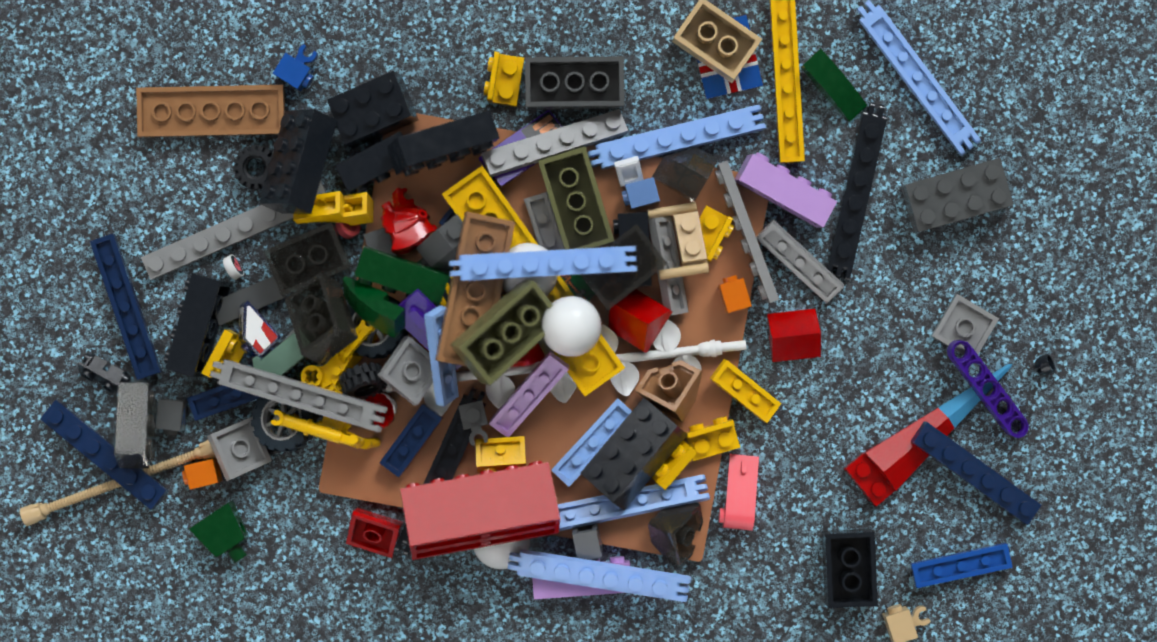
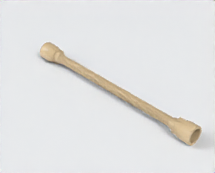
(35, 512)

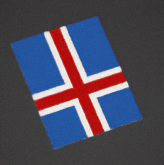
(748, 78)

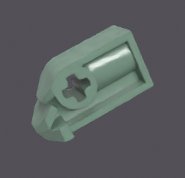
(282, 358)

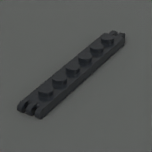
(857, 191)
(447, 457)

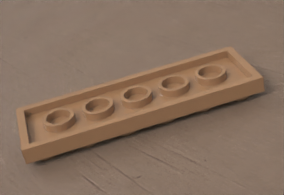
(210, 110)
(472, 298)

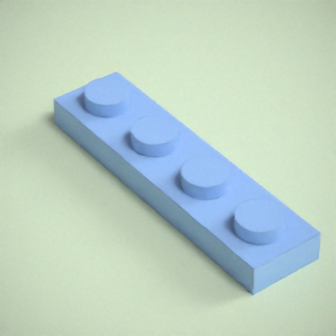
(442, 373)
(583, 451)

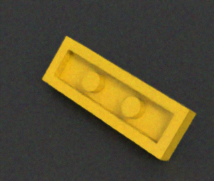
(745, 391)

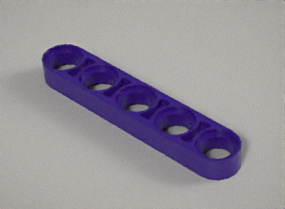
(977, 383)

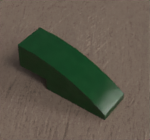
(834, 85)
(374, 307)

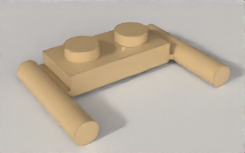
(689, 239)

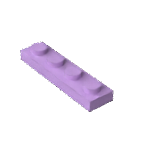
(529, 394)

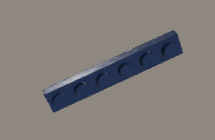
(126, 306)
(101, 453)
(975, 473)

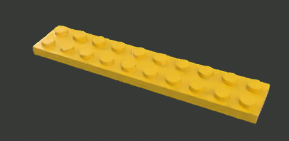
(481, 196)

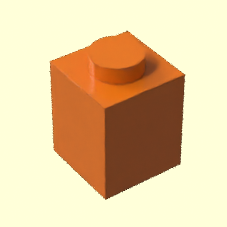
(734, 294)
(202, 473)

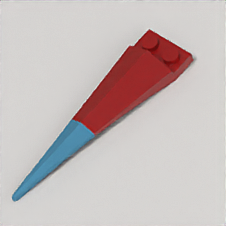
(893, 460)

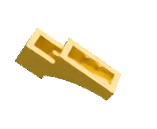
(339, 208)

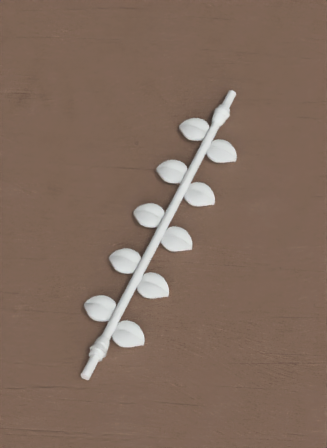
(623, 381)

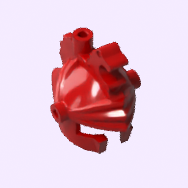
(405, 223)

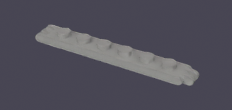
(299, 394)

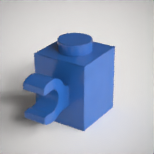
(294, 70)

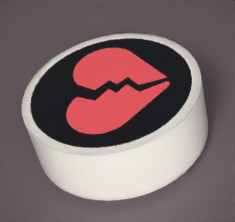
(233, 267)

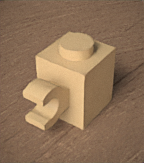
(902, 624)

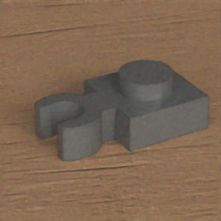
(474, 417)

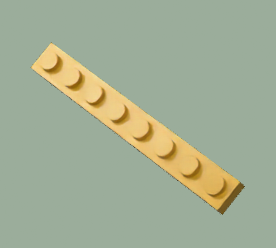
(787, 81)

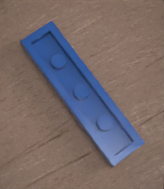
(961, 565)

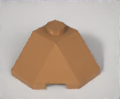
(671, 388)

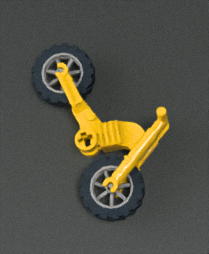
(328, 378)

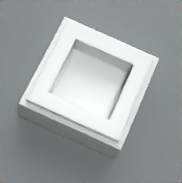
(628, 171)

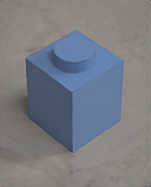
(640, 193)

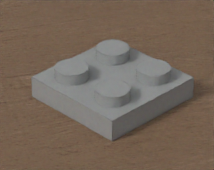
(966, 323)
(408, 371)
(238, 449)

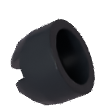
(1046, 365)

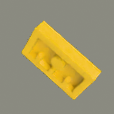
(504, 79)
(714, 228)
(226, 348)
(713, 438)
(500, 453)
(674, 465)

